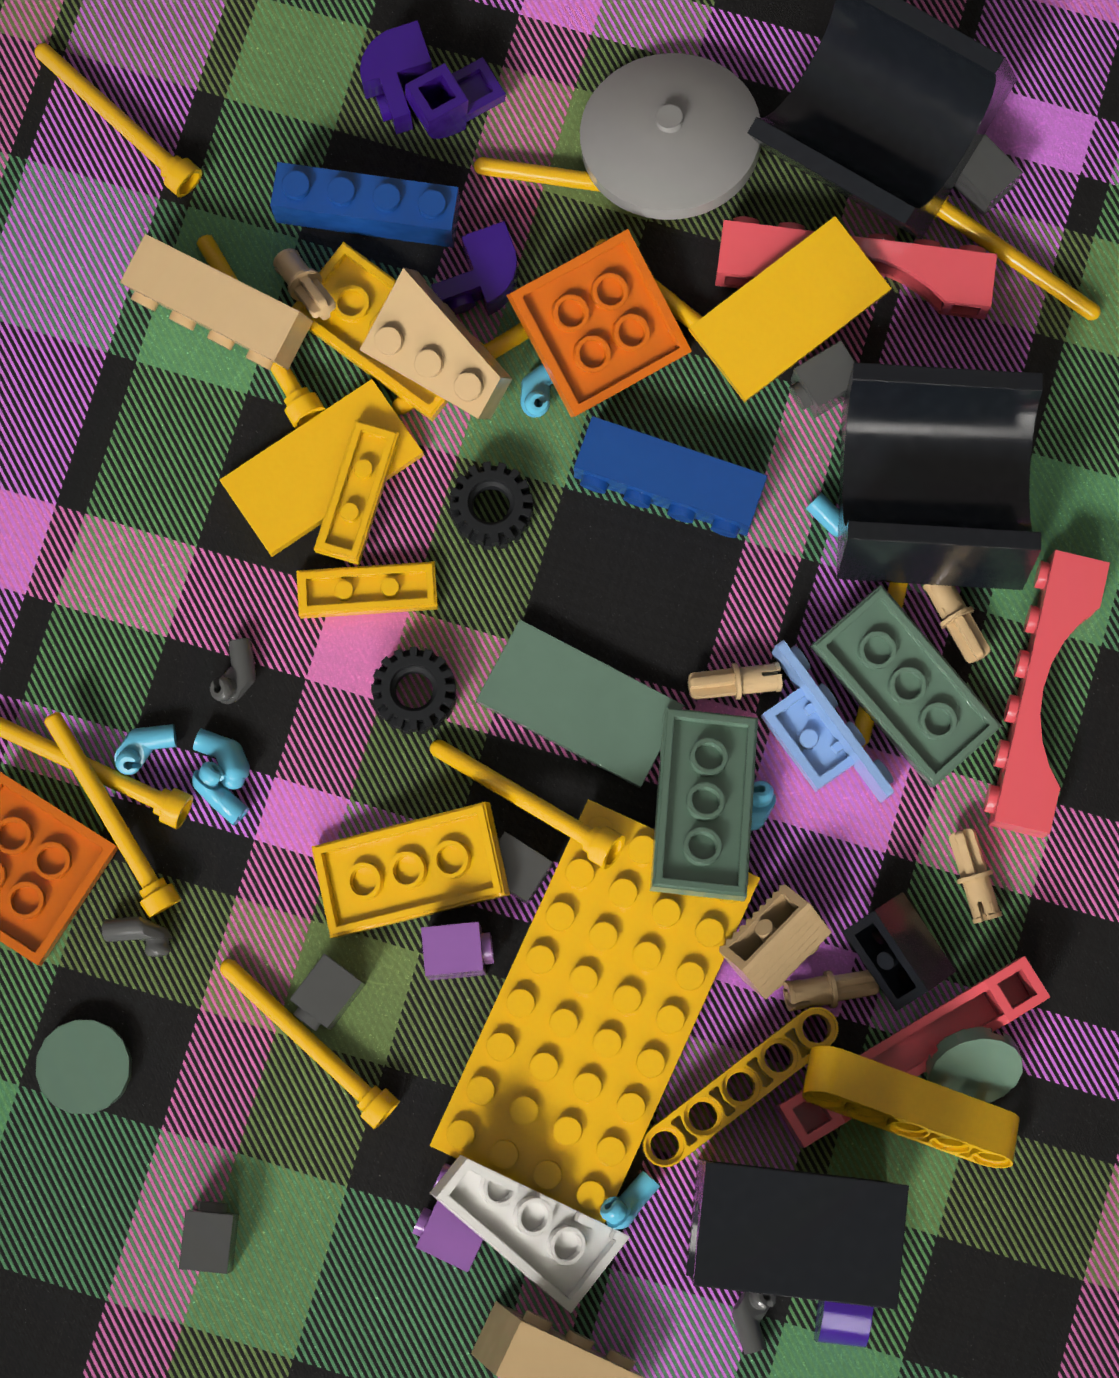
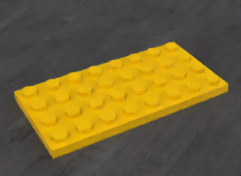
(588, 1023)

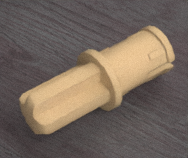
(304, 283)
(958, 621)
(735, 681)
(974, 875)
(828, 989)

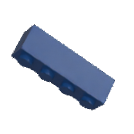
(365, 204)
(669, 477)

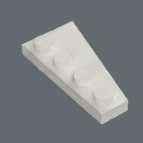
(536, 1234)

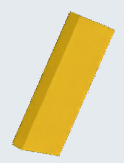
(359, 295)
(789, 309)
(291, 482)
(410, 870)

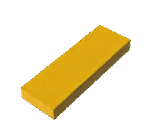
(357, 492)
(367, 590)

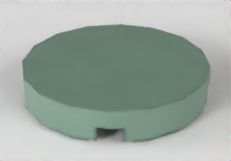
(976, 1063)
(83, 1067)

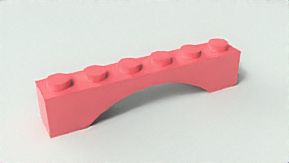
(947, 278)
(1026, 785)
(985, 1004)

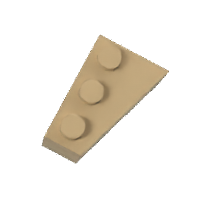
(434, 349)
(529, 1348)

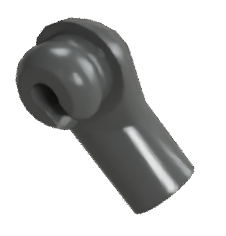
(239, 676)
(138, 928)
(747, 1318)

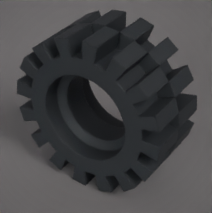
(491, 478)
(414, 662)

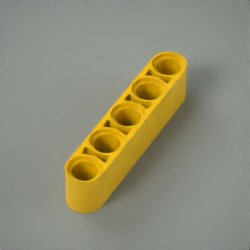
(716, 1093)
(910, 1107)

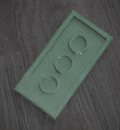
(905, 686)
(577, 703)
(704, 804)

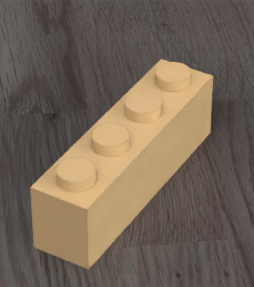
(216, 302)

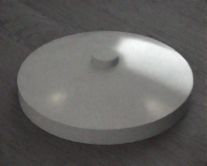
(669, 136)

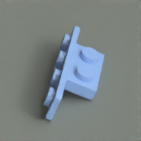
(816, 733)

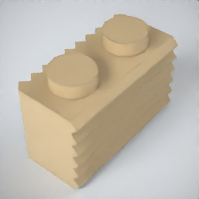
(775, 941)

